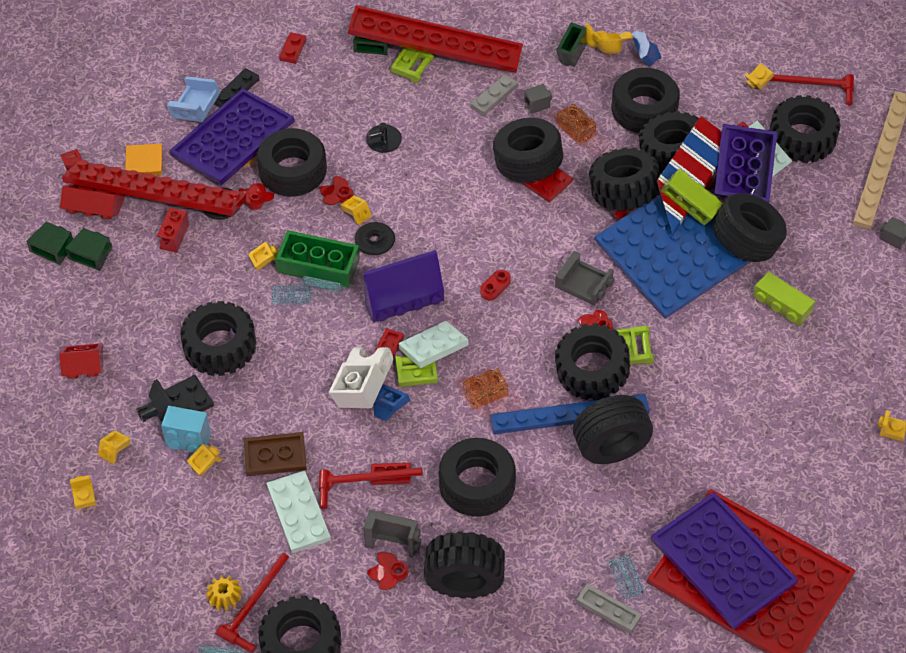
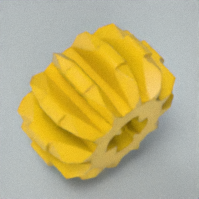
(231, 596)

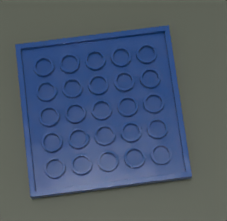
(667, 267)

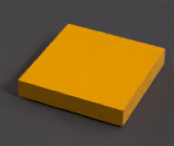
(144, 158)

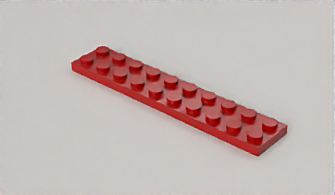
(435, 38)
(155, 187)

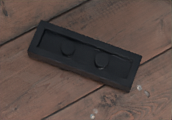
(244, 80)

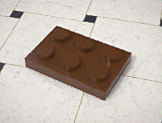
(275, 454)

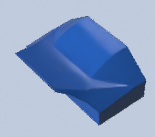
(647, 50)
(388, 402)

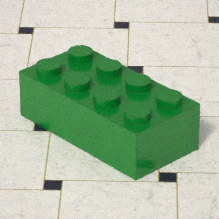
(317, 258)

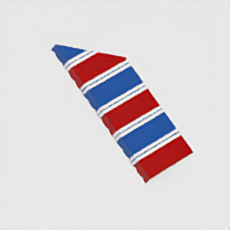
(696, 157)

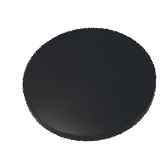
(383, 138)

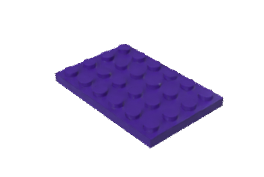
(230, 136)
(724, 560)

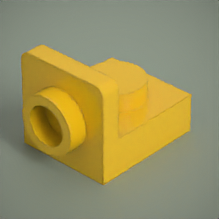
(759, 77)
(357, 208)
(263, 255)
(892, 427)
(111, 445)
(204, 458)
(82, 492)

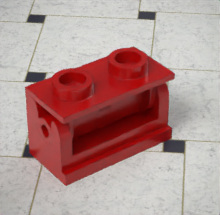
(173, 229)

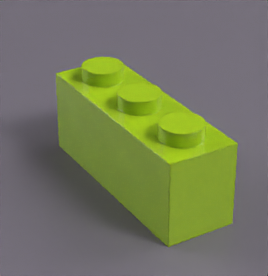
(691, 196)
(783, 298)

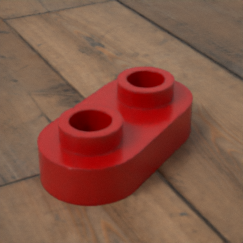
(497, 285)

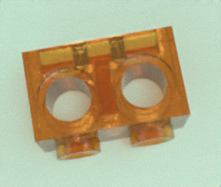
(576, 124)
(486, 391)

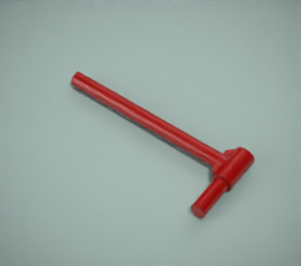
(846, 83)
(327, 479)
(230, 632)

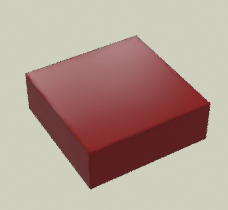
(70, 158)

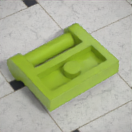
(406, 61)
(629, 335)
(414, 375)

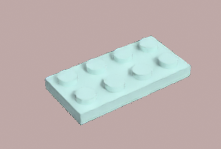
(298, 511)

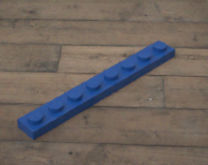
(544, 416)

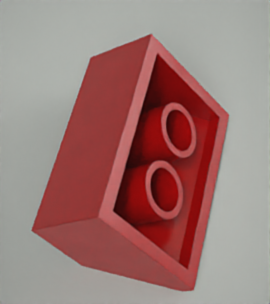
(91, 201)

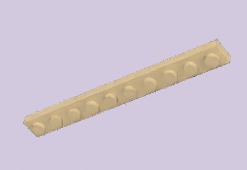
(881, 162)

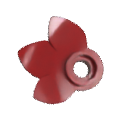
(337, 192)
(256, 196)
(599, 317)
(385, 571)

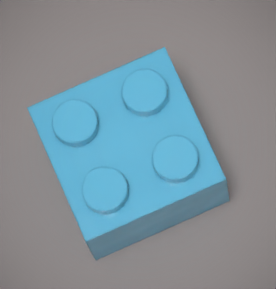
(185, 429)

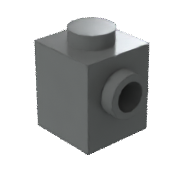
(537, 98)
(894, 232)

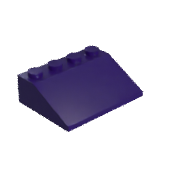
(745, 161)
(403, 286)

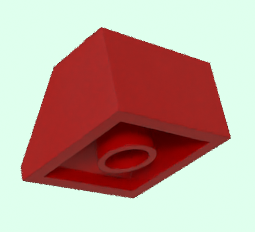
(81, 360)

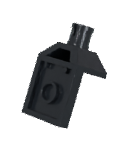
(185, 394)

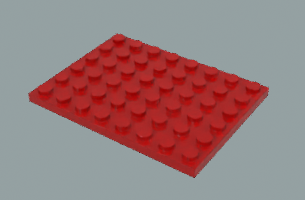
(792, 618)

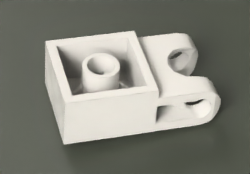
(361, 378)

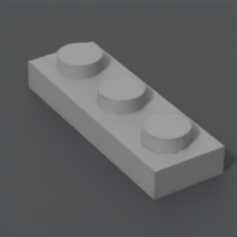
(494, 95)
(608, 608)

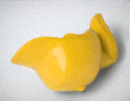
(606, 42)

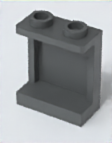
(583, 280)
(392, 529)

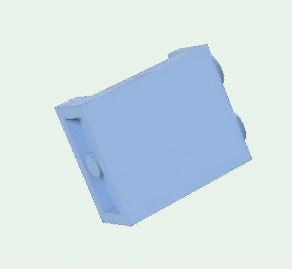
(195, 100)

